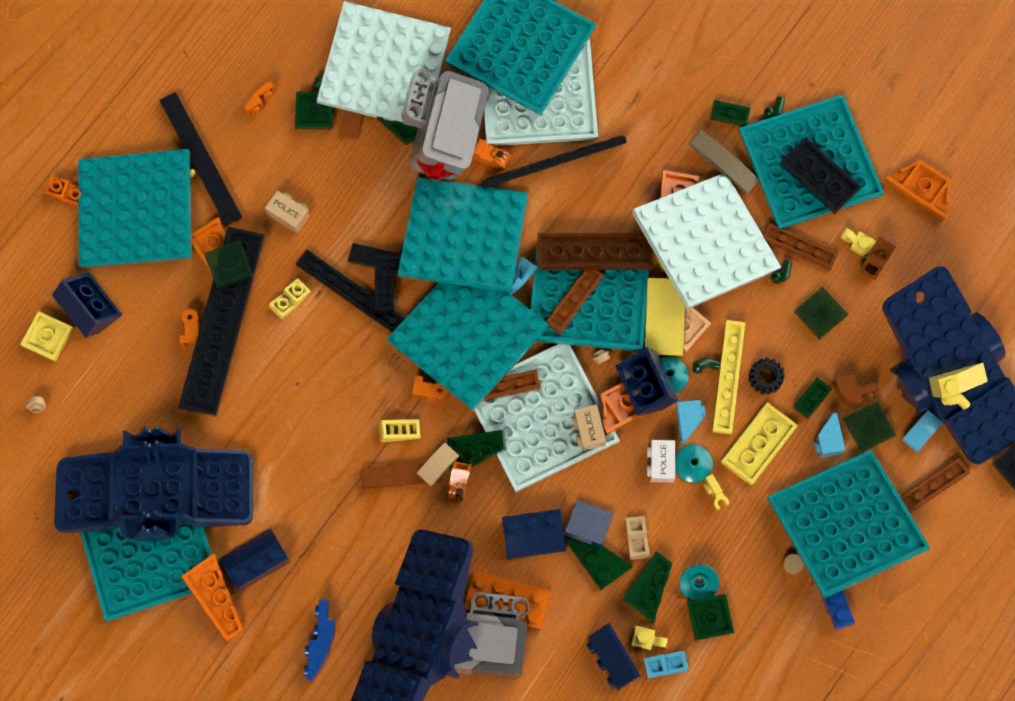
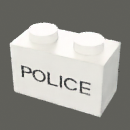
(661, 461)

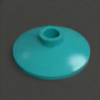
(679, 370)
(689, 472)
(699, 589)

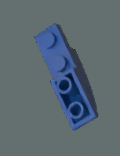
(839, 610)
(319, 649)

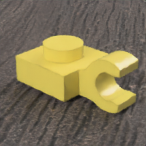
(861, 243)
(712, 487)
(645, 638)

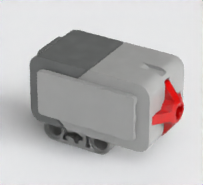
(447, 122)
(498, 639)

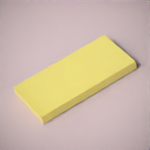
(664, 318)
(759, 444)

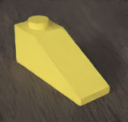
(958, 381)

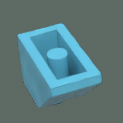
(689, 418)
(830, 439)

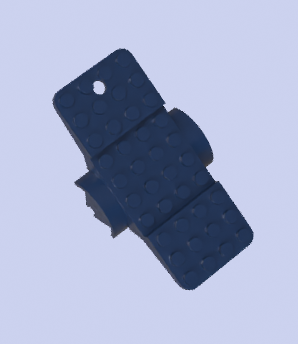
(943, 338)
(154, 488)
(425, 626)

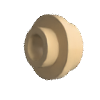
(601, 356)
(36, 404)

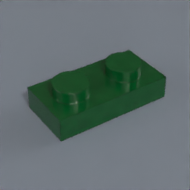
(730, 113)
(812, 398)

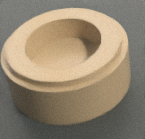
(793, 564)

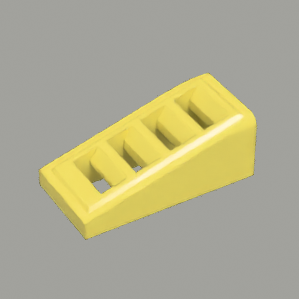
(399, 436)

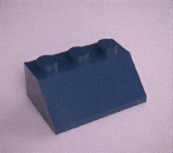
(86, 304)
(646, 382)
(533, 534)
(254, 560)
(612, 657)

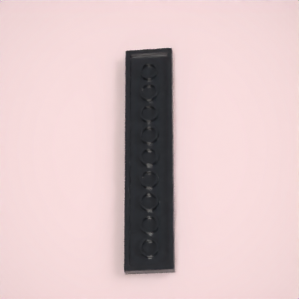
(220, 333)

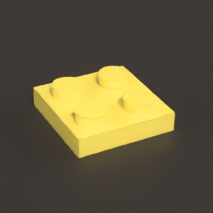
(46, 336)

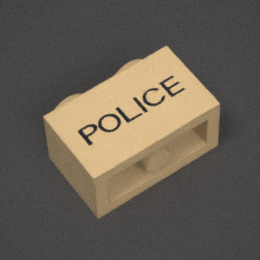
(287, 211)
(589, 428)

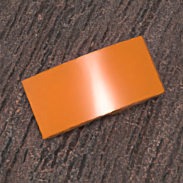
(255, 104)
(63, 190)

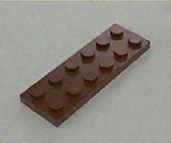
(594, 251)

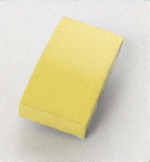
(289, 299)

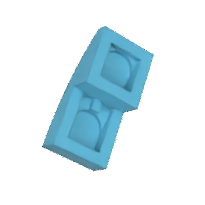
(523, 272)
(922, 431)
(666, 664)

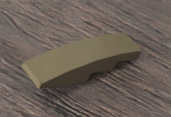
(723, 161)

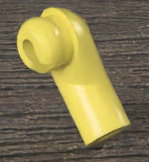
(956, 399)

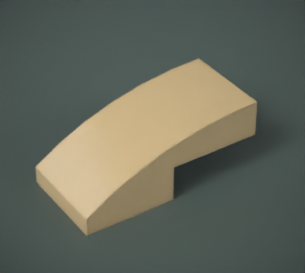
(437, 464)
(637, 537)

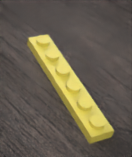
(728, 377)

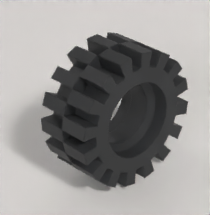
(766, 365)

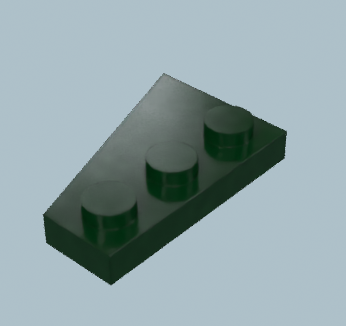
(600, 563)

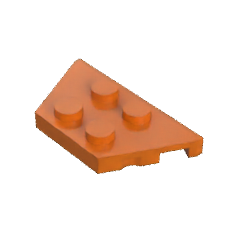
(923, 186)
(616, 409)

